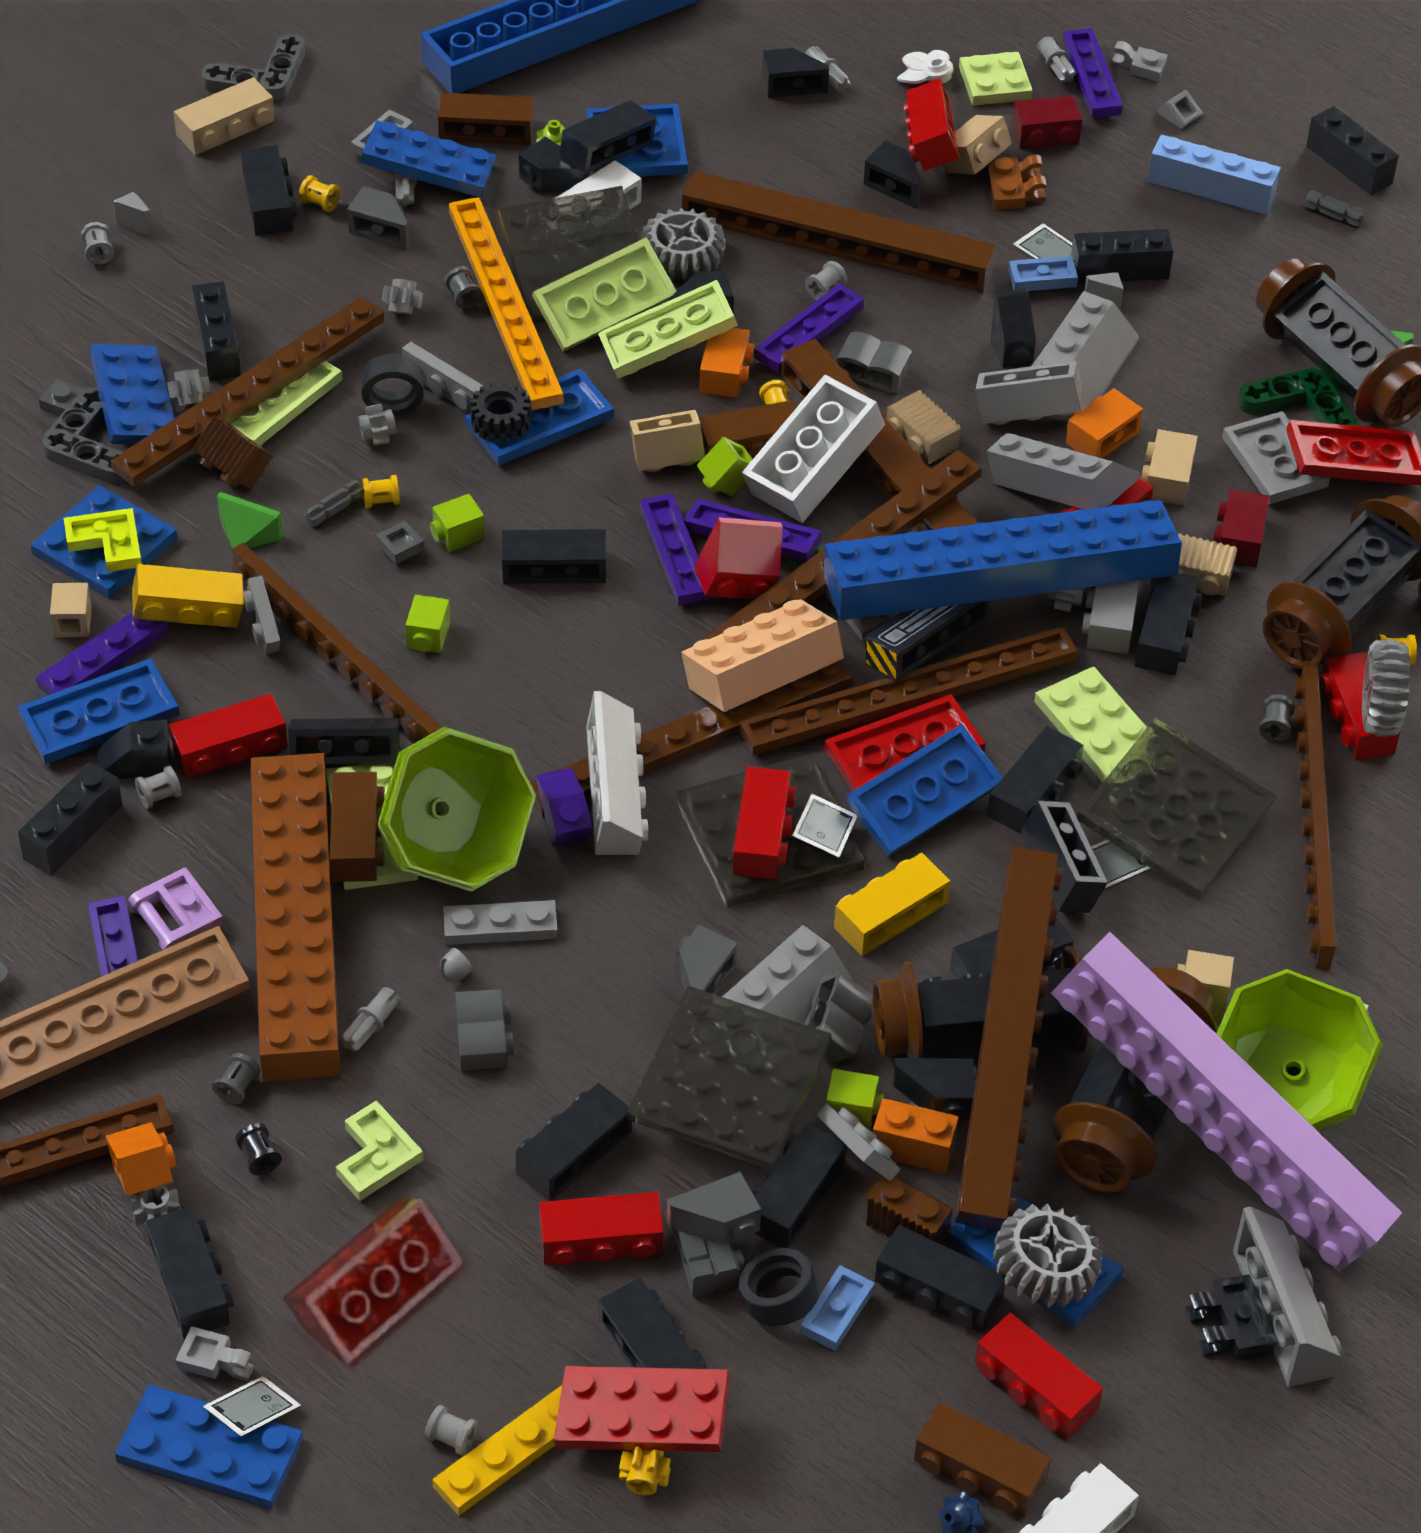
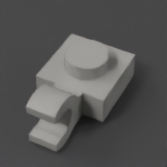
(1143, 63)
(209, 1352)

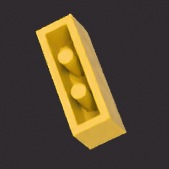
(187, 596)
(891, 904)

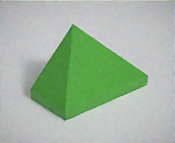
(248, 522)

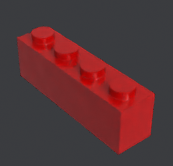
(930, 125)

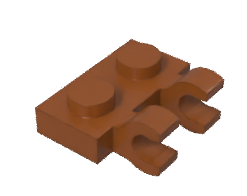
(1006, 182)

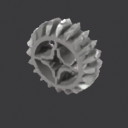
(685, 242)
(1385, 688)
(1038, 1251)

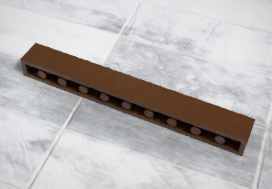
(841, 231)
(888, 457)
(1007, 1039)

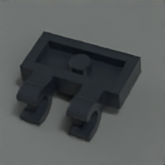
(1242, 1316)

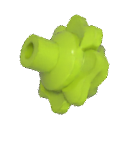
(552, 131)

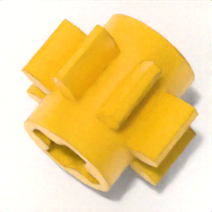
(644, 1470)

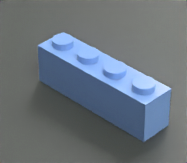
(1213, 174)

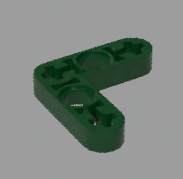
(1261, 396)

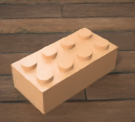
(762, 654)

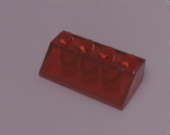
(374, 1279)

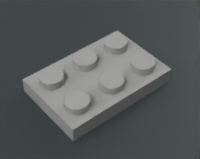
(1268, 457)

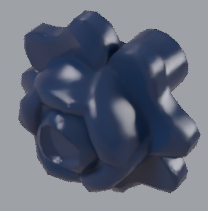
(960, 1514)

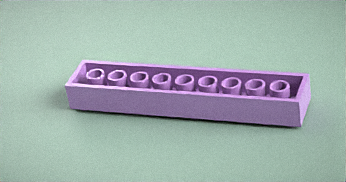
(1226, 1103)

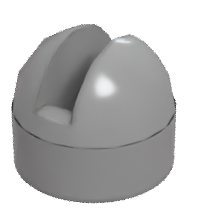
(455, 965)

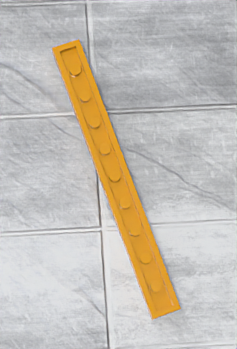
(506, 304)

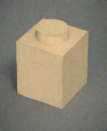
(70, 610)

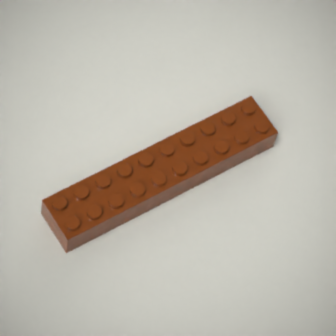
(294, 919)

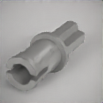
(1056, 59)
(837, 77)
(404, 189)
(369, 1019)

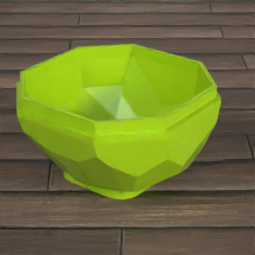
(483, 814)
(1306, 1026)

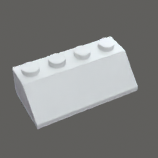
(614, 777)

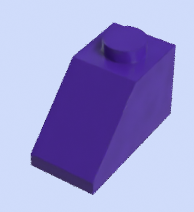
(564, 806)

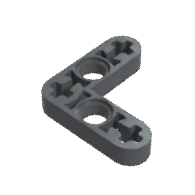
(218, 75)
(66, 444)

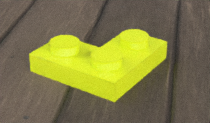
(109, 530)

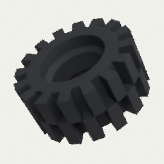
(503, 425)

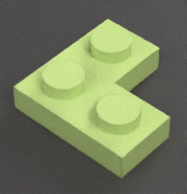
(384, 1155)

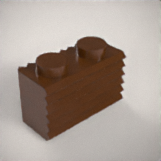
(231, 452)
(901, 1204)

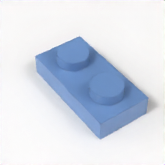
(1043, 273)
(837, 1308)

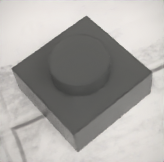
(58, 397)
(400, 542)

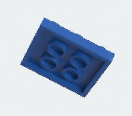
(668, 150)
(90, 564)

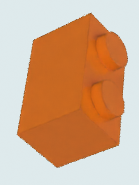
(725, 362)
(1104, 424)
(916, 1134)
(141, 1158)

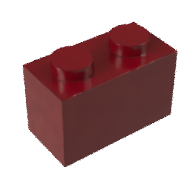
(1046, 122)
(1242, 524)

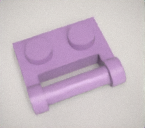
(184, 902)

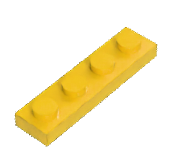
(500, 1456)

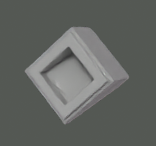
(1180, 110)
(133, 214)
(1106, 286)

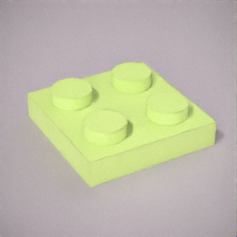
(995, 78)

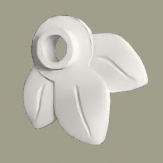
(926, 67)

